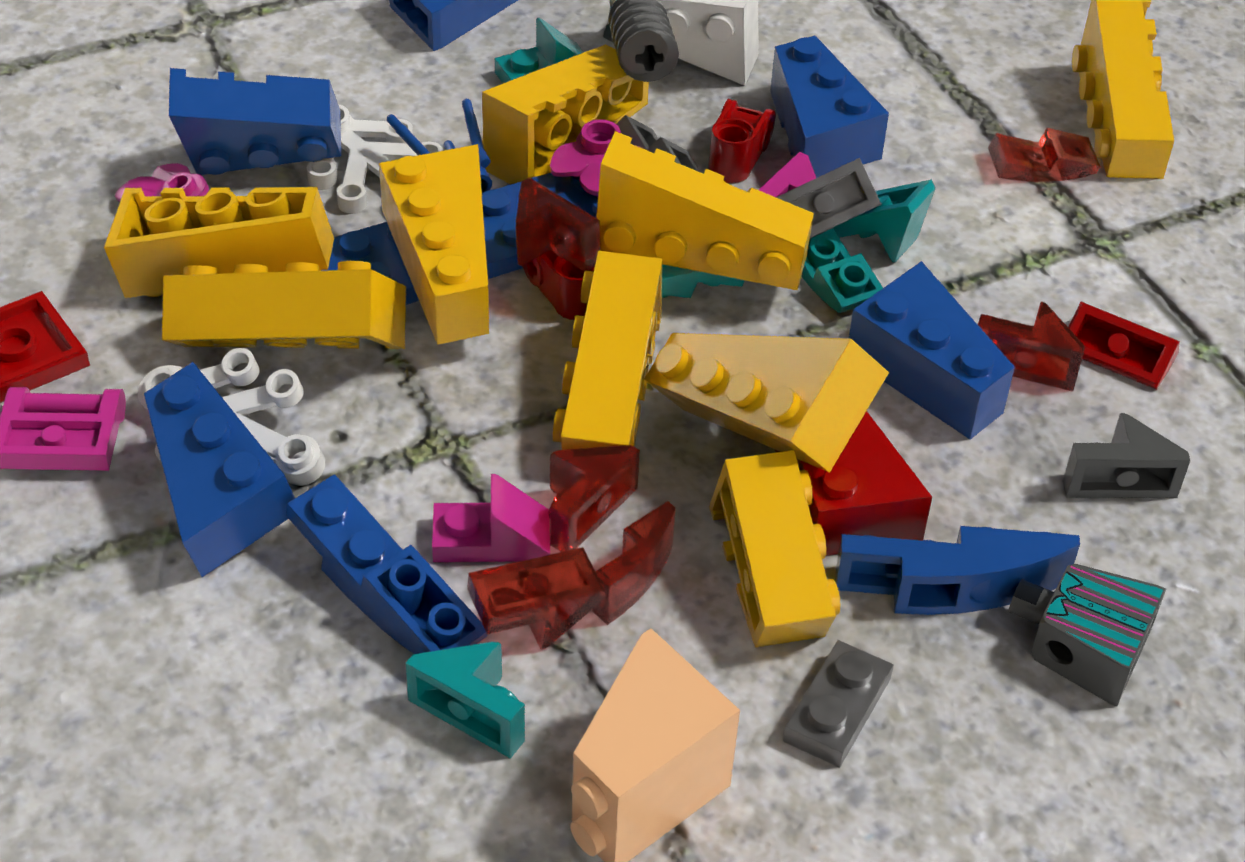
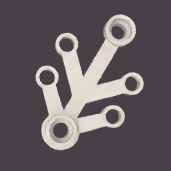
(362, 155)
(297, 471)

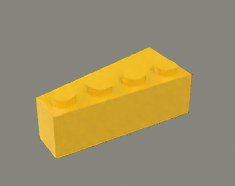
(550, 106)
(215, 230)
(283, 307)
(613, 352)
(772, 388)

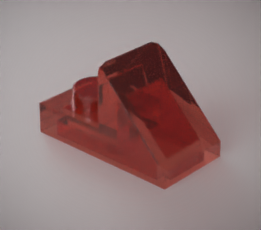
(554, 224)
(1041, 352)
(588, 490)
(538, 592)

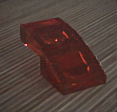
(1053, 158)
(643, 556)

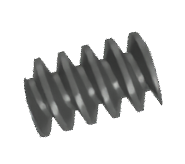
(643, 39)

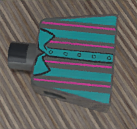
(1090, 626)

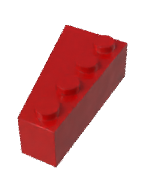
(868, 491)

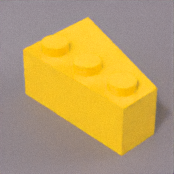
(775, 548)

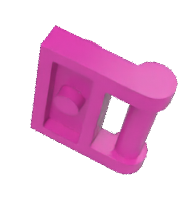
(59, 429)

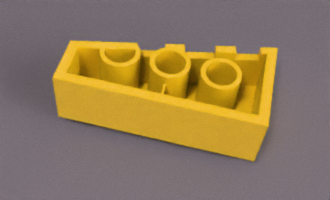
(1124, 89)
(697, 219)
(440, 235)

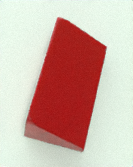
(1124, 345)

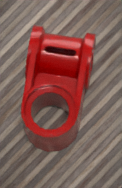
(739, 140)
(558, 282)

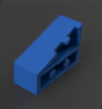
(825, 107)
(253, 124)
(934, 351)
(215, 470)

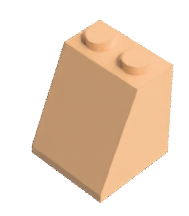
(650, 753)

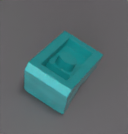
(550, 49)
(896, 219)
(464, 692)

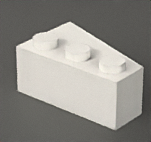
(716, 34)

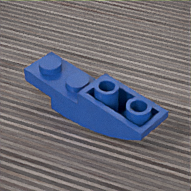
(379, 576)
(953, 577)

